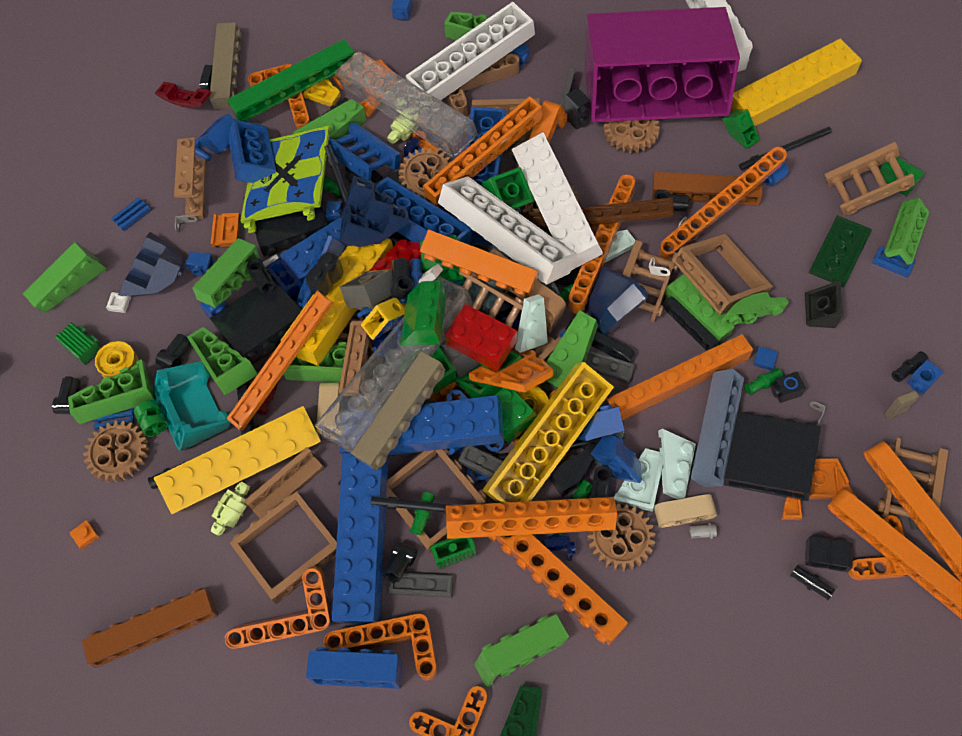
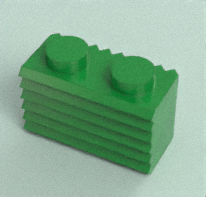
(78, 343)
(452, 551)

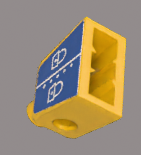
(390, 310)

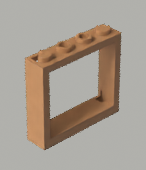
(707, 284)
(414, 465)
(258, 526)

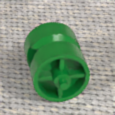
(151, 418)

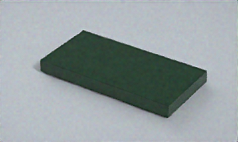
(840, 250)

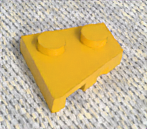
(323, 93)

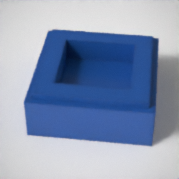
(765, 358)

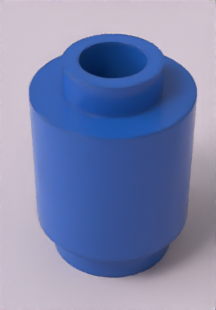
(777, 176)

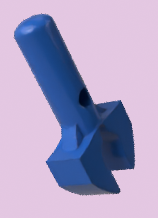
(201, 153)

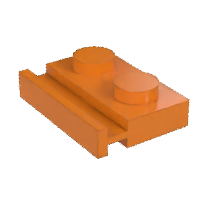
(225, 229)

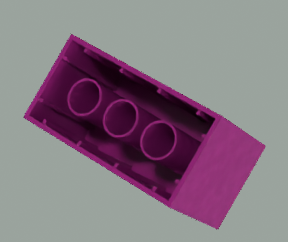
(660, 64)

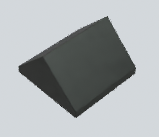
(824, 306)

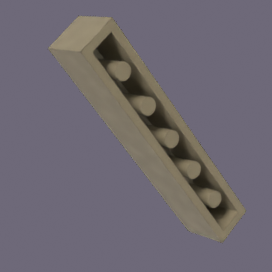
(225, 64)
(398, 411)

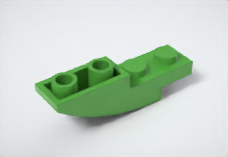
(752, 307)

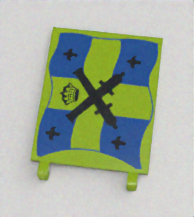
(297, 179)

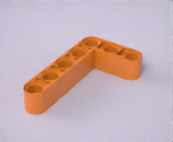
(296, 102)
(552, 116)
(288, 621)
(388, 637)

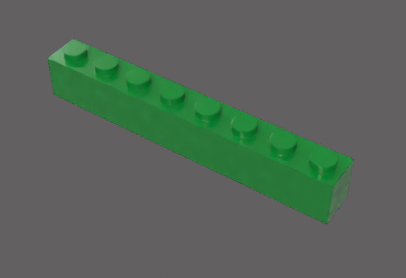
(290, 81)

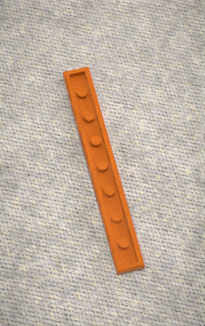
(280, 360)

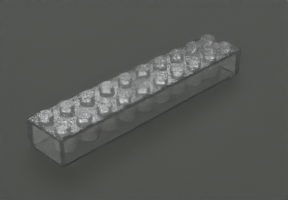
(407, 104)
(377, 379)

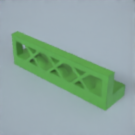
(904, 227)

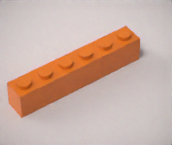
(479, 262)

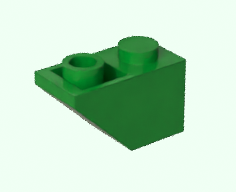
(741, 127)

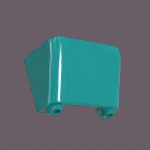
(188, 404)

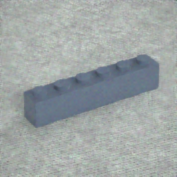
(717, 428)

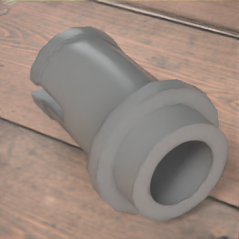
(703, 531)

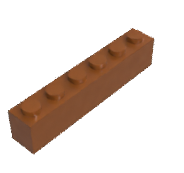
(701, 187)
(148, 628)

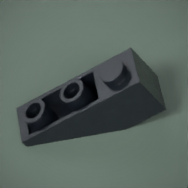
(568, 475)

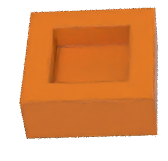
(84, 534)

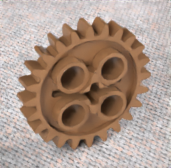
(632, 134)
(413, 180)
(98, 453)
(637, 527)

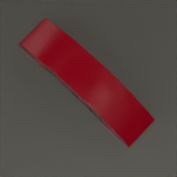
(180, 97)

